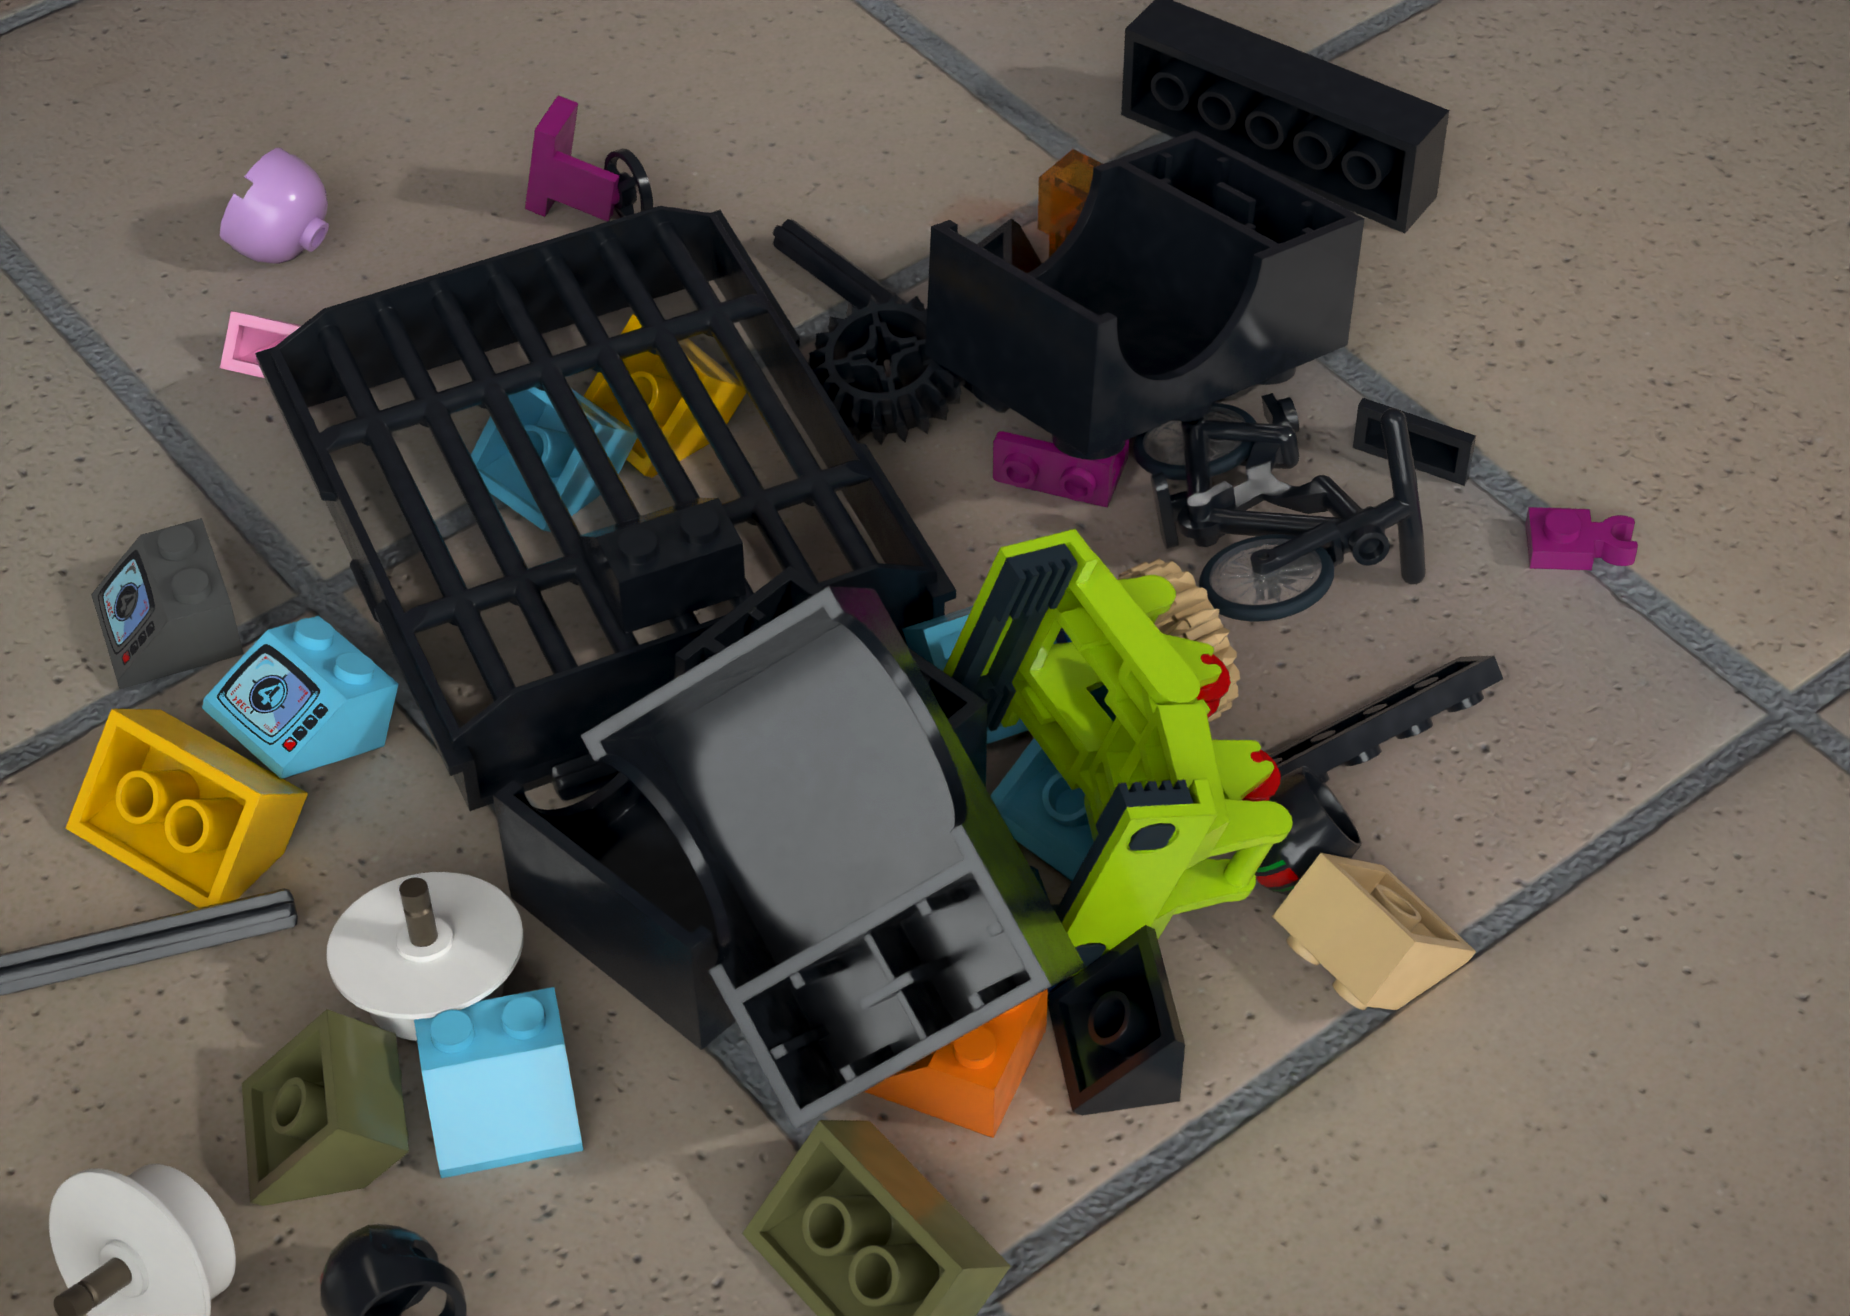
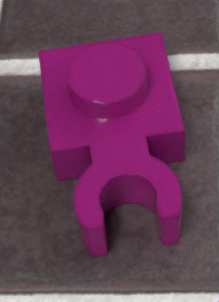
(1571, 541)

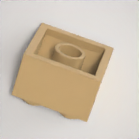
(1369, 933)

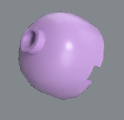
(279, 212)

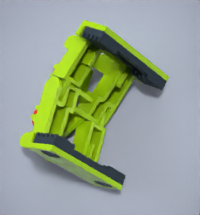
(1152, 778)

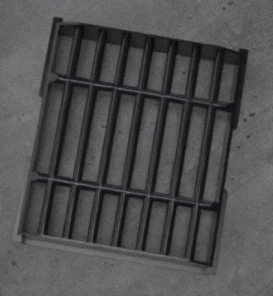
(517, 300)

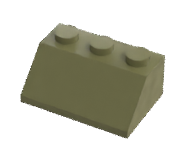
(870, 1232)

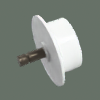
(424, 948)
(139, 1244)

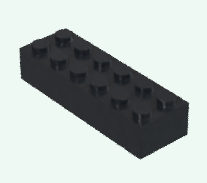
(1286, 111)

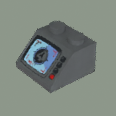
(166, 606)

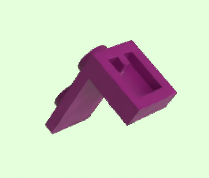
(1045, 469)

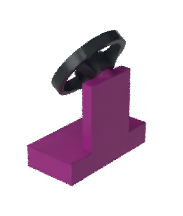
(565, 179)

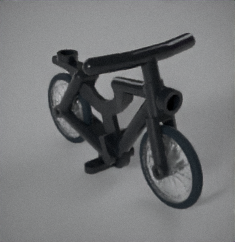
(1292, 554)

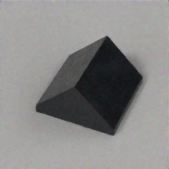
(1119, 1030)

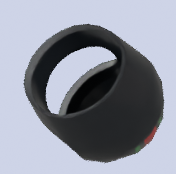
(1317, 828)
(385, 1273)

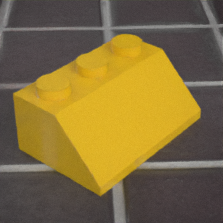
(183, 807)

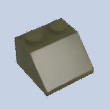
(324, 1112)

